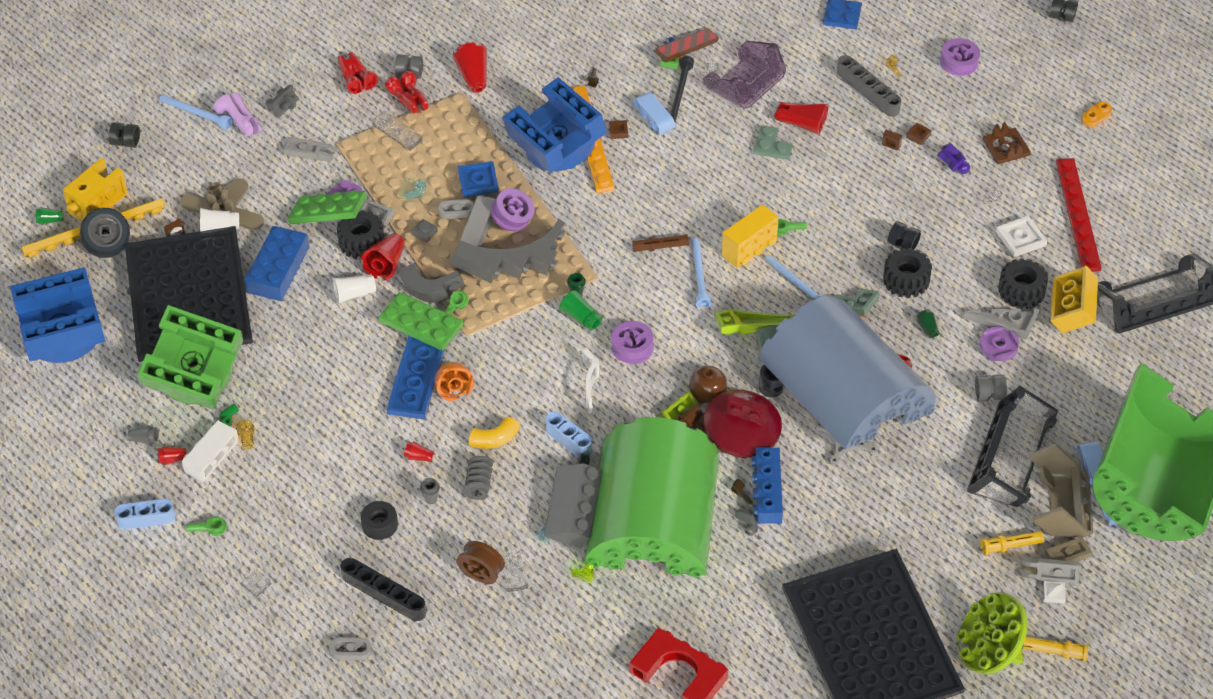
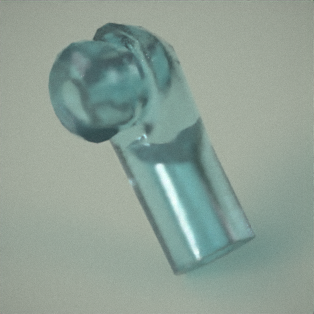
(418, 191)

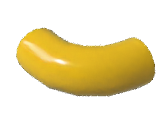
(494, 437)

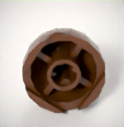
(707, 383)

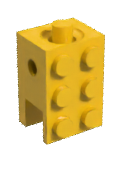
(94, 190)

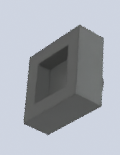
(424, 230)

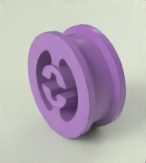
(957, 50)
(509, 216)
(622, 344)

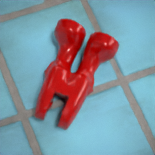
(354, 67)
(412, 96)

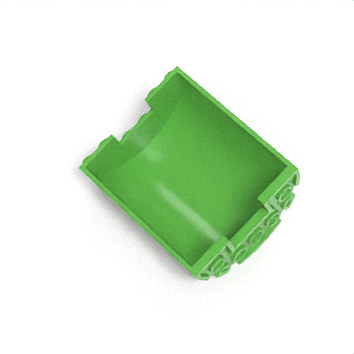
(1157, 464)
(655, 497)

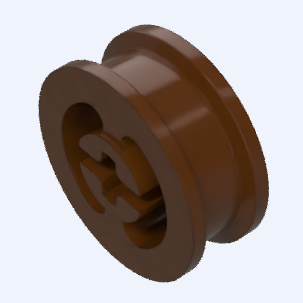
(480, 562)

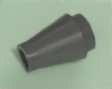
(144, 435)
(430, 490)

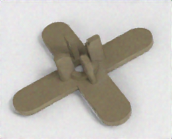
(229, 199)

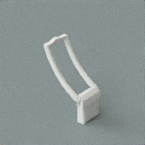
(593, 365)

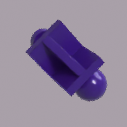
(954, 158)

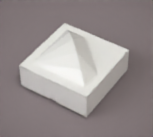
(1054, 592)

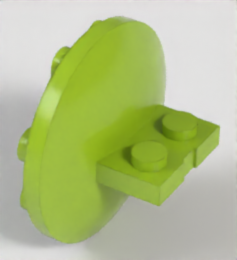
(994, 632)

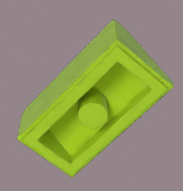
(679, 407)

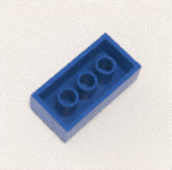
(277, 263)

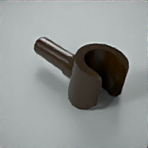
(593, 81)
(737, 488)

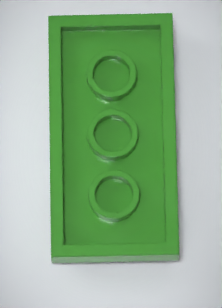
(327, 207)
(421, 321)

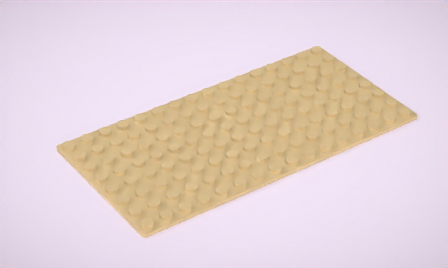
(452, 138)

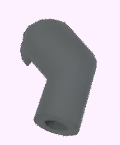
(751, 523)

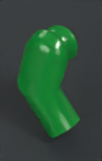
(226, 416)

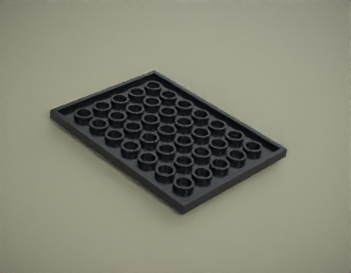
(190, 273)
(872, 632)

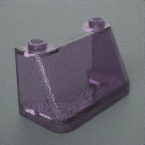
(752, 77)

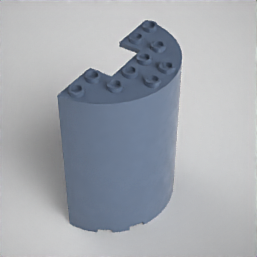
(844, 372)

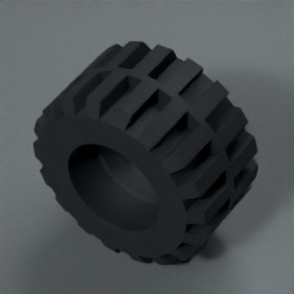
(363, 223)
(906, 283)
(1019, 293)

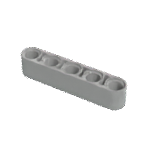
(478, 222)

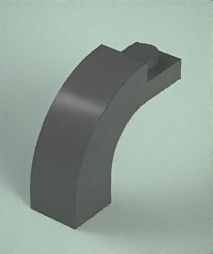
(430, 290)

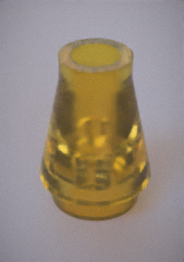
(245, 432)

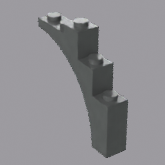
(489, 263)

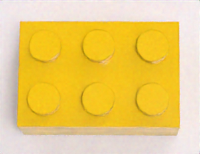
(750, 236)
(1074, 299)

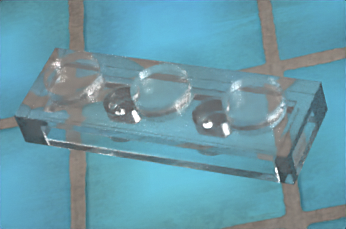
(397, 130)

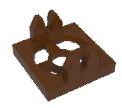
(1021, 149)

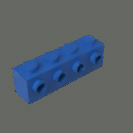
(768, 486)

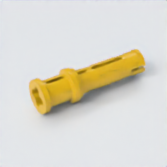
(1003, 543)
(1065, 648)

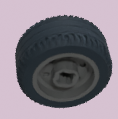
(100, 221)

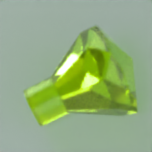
(585, 573)

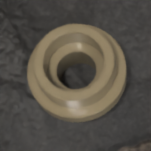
(215, 189)

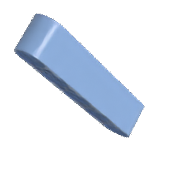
(1091, 455)

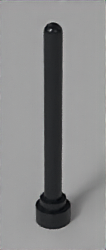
(686, 65)

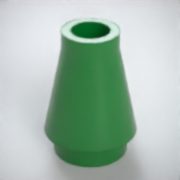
(48, 216)

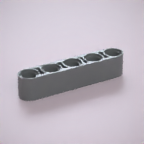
(869, 85)

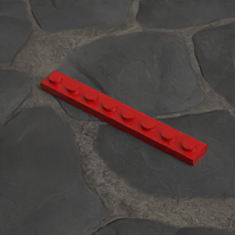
(1078, 214)

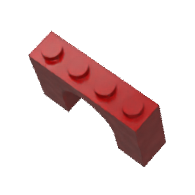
(663, 648)

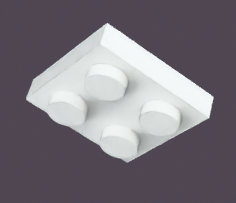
(1021, 236)

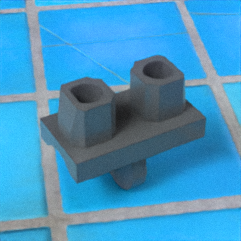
(284, 100)

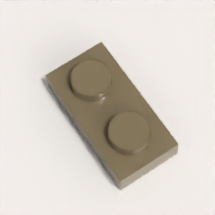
(1070, 551)

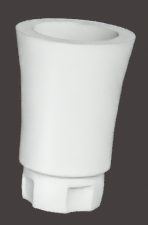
(217, 219)
(353, 287)

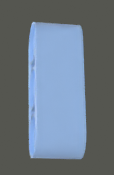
(654, 112)
(568, 434)
(144, 513)

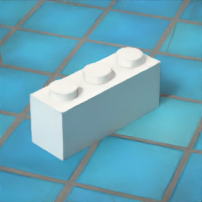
(210, 450)

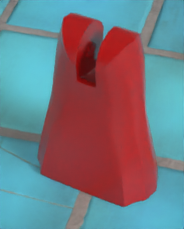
(807, 116)

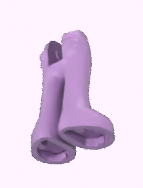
(238, 111)

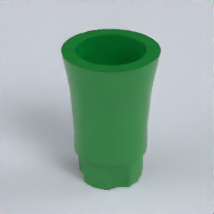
(580, 310)

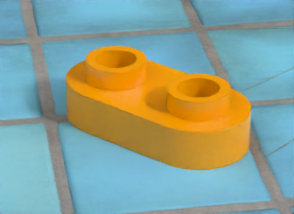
(1096, 114)

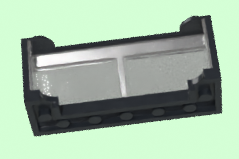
(1158, 296)
(1013, 435)

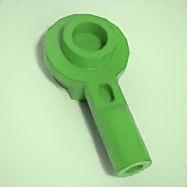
(784, 226)
(457, 301)
(215, 526)

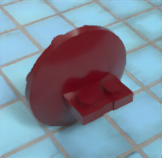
(742, 422)

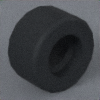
(381, 530)

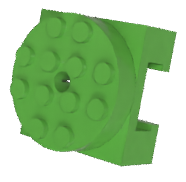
(188, 340)

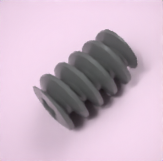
(478, 477)

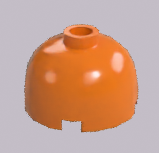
(453, 377)

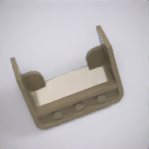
(1069, 494)

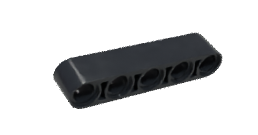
(377, 582)

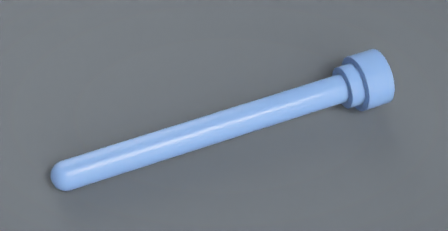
(224, 121)
(790, 276)
(702, 297)

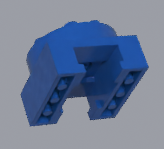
(559, 131)
(58, 316)

